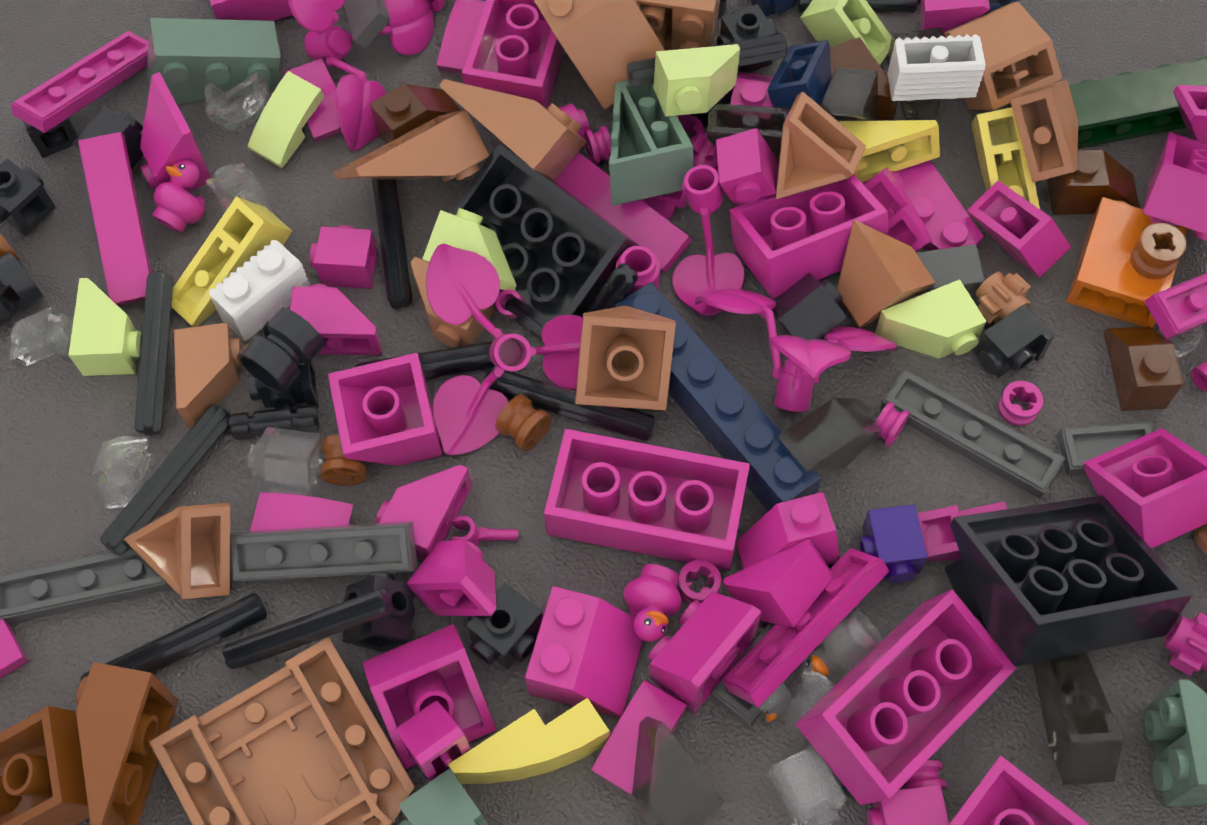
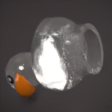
(844, 645)
(809, 692)

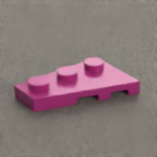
(938, 207)

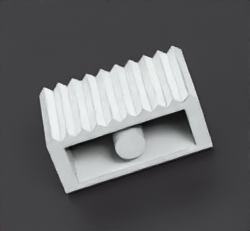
(936, 68)
(258, 289)

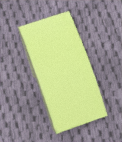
(282, 119)

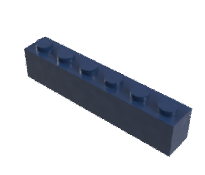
(726, 411)

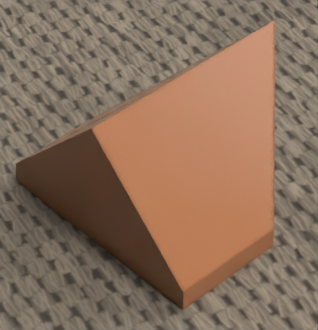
(814, 149)
(879, 274)
(189, 549)

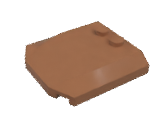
(287, 753)

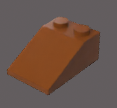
(115, 721)
(42, 771)

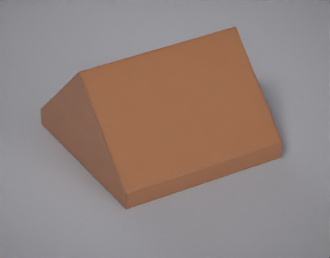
(625, 359)

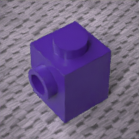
(896, 539)

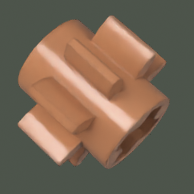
(1002, 296)

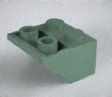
(1179, 737)

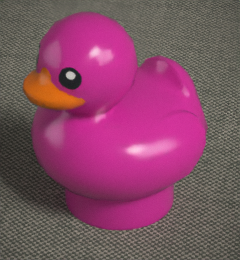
(175, 204)
(652, 600)

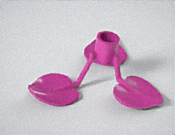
(409, 30)
(700, 273)
(805, 356)
(462, 408)

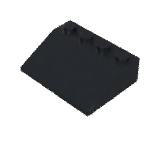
(548, 236)
(1065, 579)

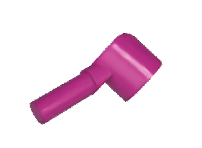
(503, 297)
(482, 533)

